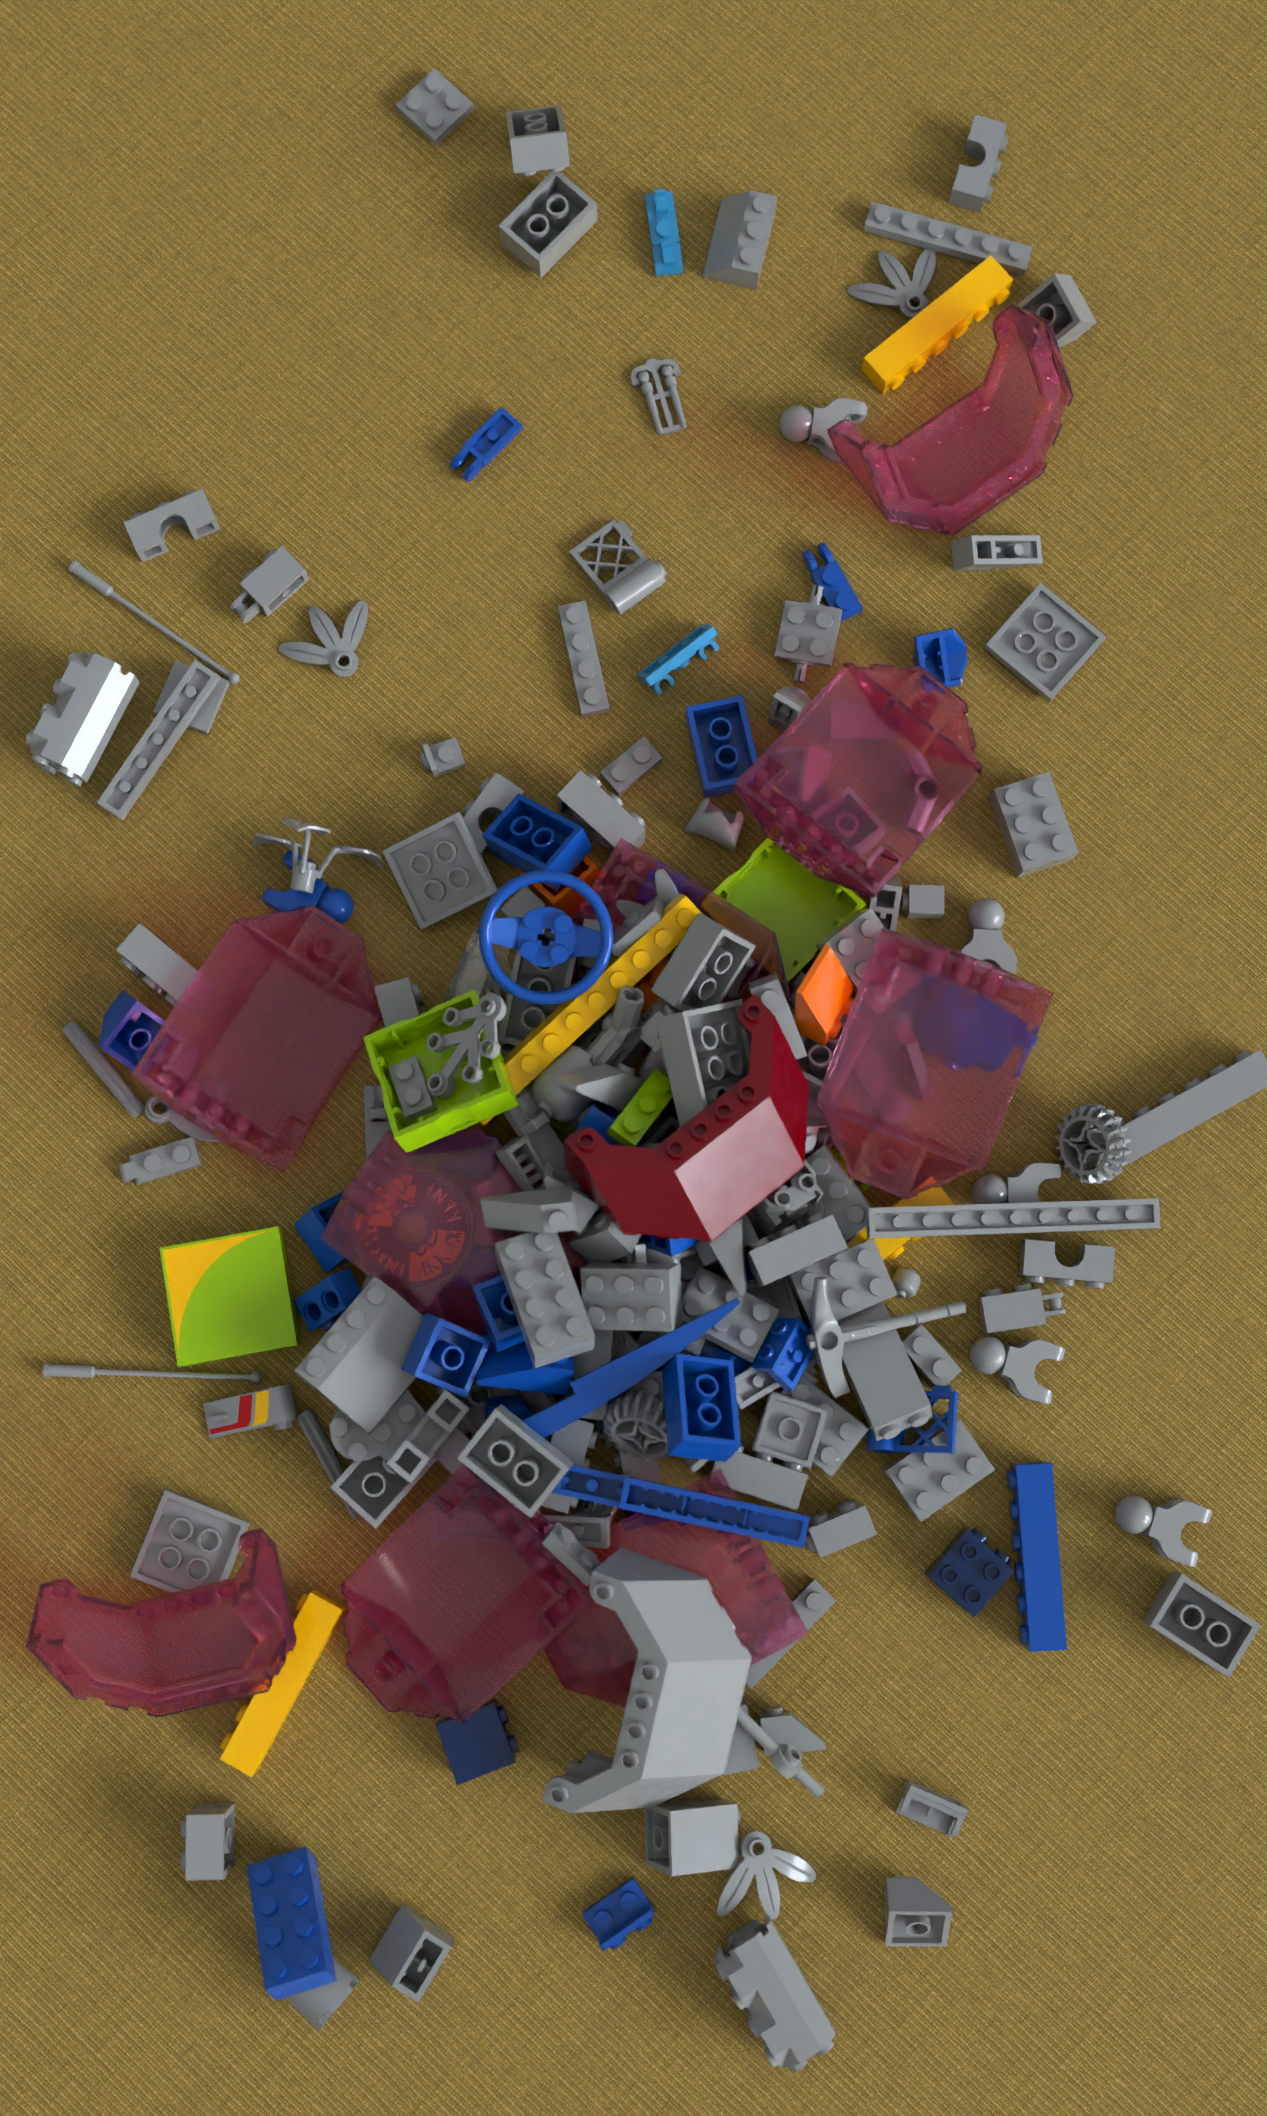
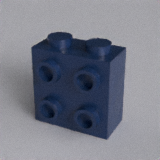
(970, 1570)
(479, 1743)

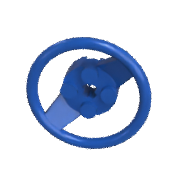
(523, 935)

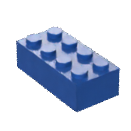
(291, 1924)

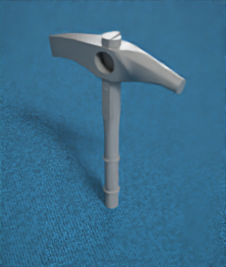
(828, 1338)

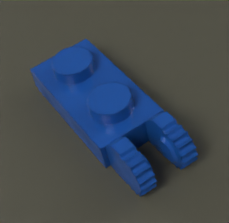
(487, 443)
(836, 590)

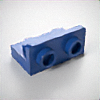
(785, 1352)
(619, 1914)

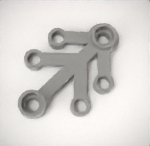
(486, 1015)

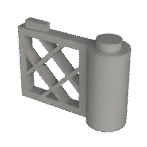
(633, 582)

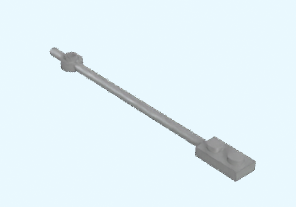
(582, 1562)

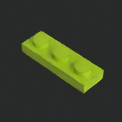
(642, 1110)

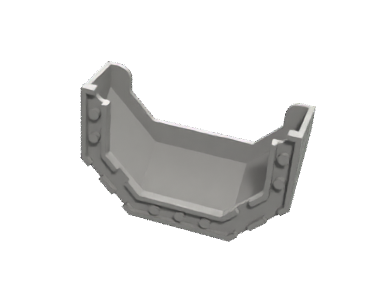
(680, 1693)

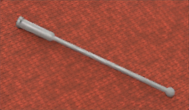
(107, 590)
(90, 1371)

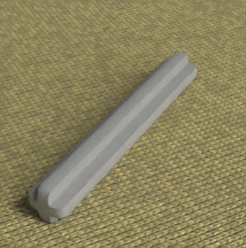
(103, 1069)
(322, 1449)

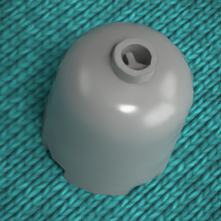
(557, 1100)
(321, 2002)

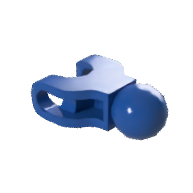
(333, 901)

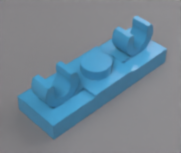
(663, 233)
(678, 657)

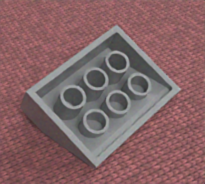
(703, 1055)
(363, 1356)

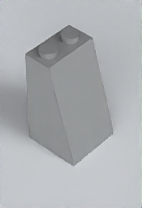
(883, 1378)

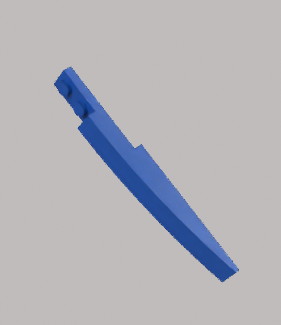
(622, 1373)
(684, 1505)

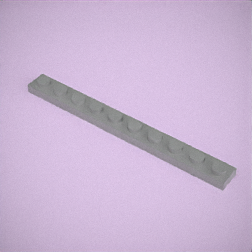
(1012, 1218)

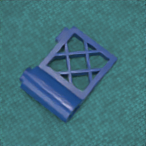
(896, 1444)

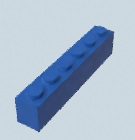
(1038, 1557)

